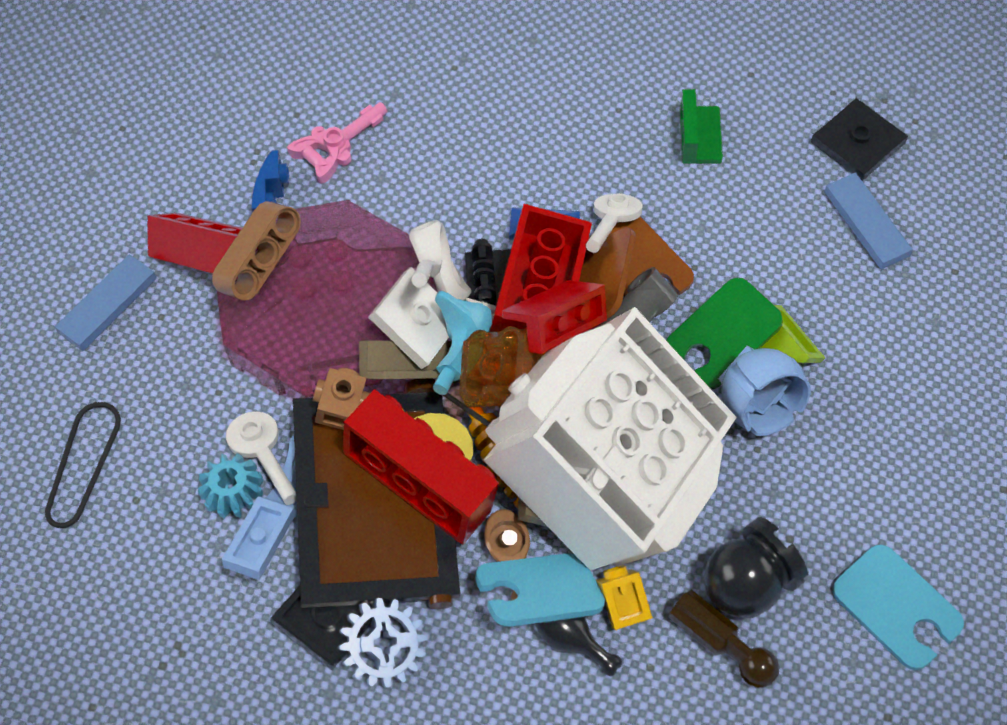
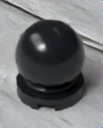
(750, 572)

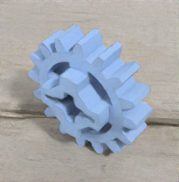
(382, 623)

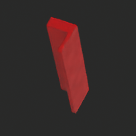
(189, 240)

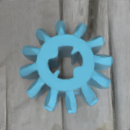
(245, 487)

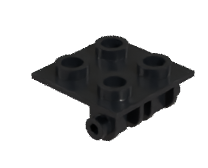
(485, 271)

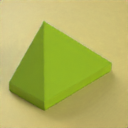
(794, 341)

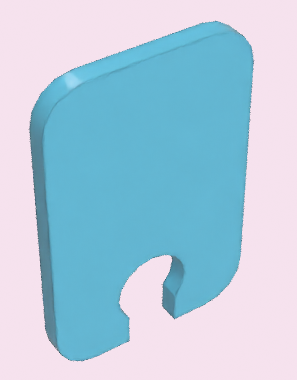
(545, 587)
(890, 600)

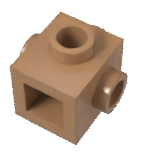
(338, 396)

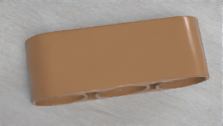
(272, 242)

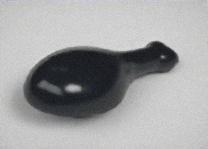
(575, 637)

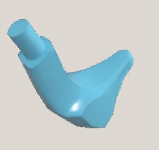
(461, 321)

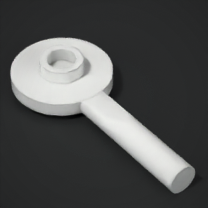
(612, 209)
(255, 436)

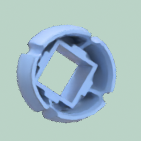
(764, 390)

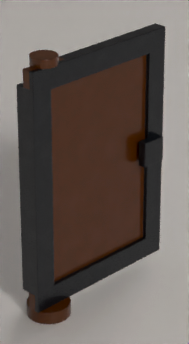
(355, 531)

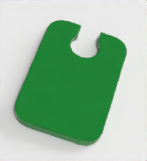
(726, 325)

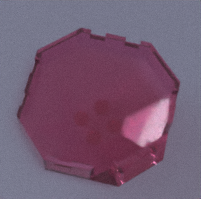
(317, 299)

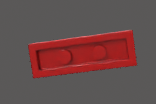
(560, 313)

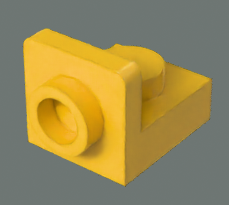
(624, 597)

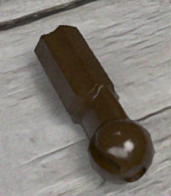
(720, 635)

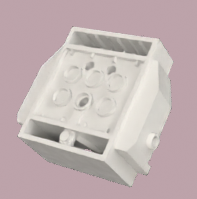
(565, 450)

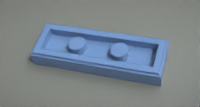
(868, 221)
(105, 302)

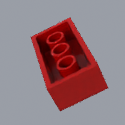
(543, 254)
(419, 465)

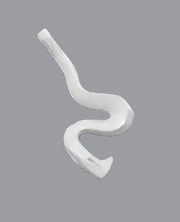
(435, 260)

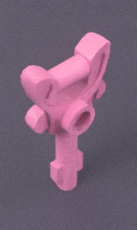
(334, 142)

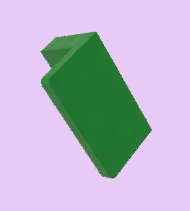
(699, 131)

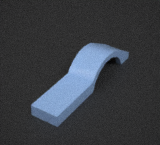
(262, 528)

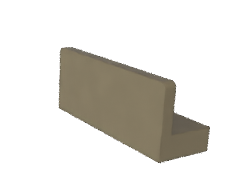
(388, 361)

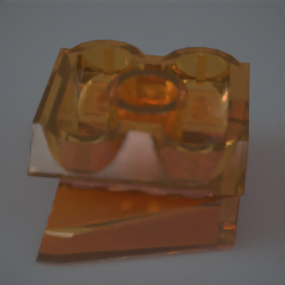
(492, 364)

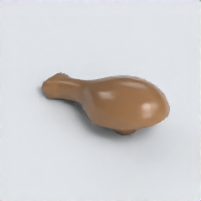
(506, 537)

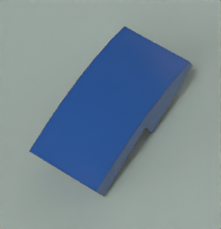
(270, 180)

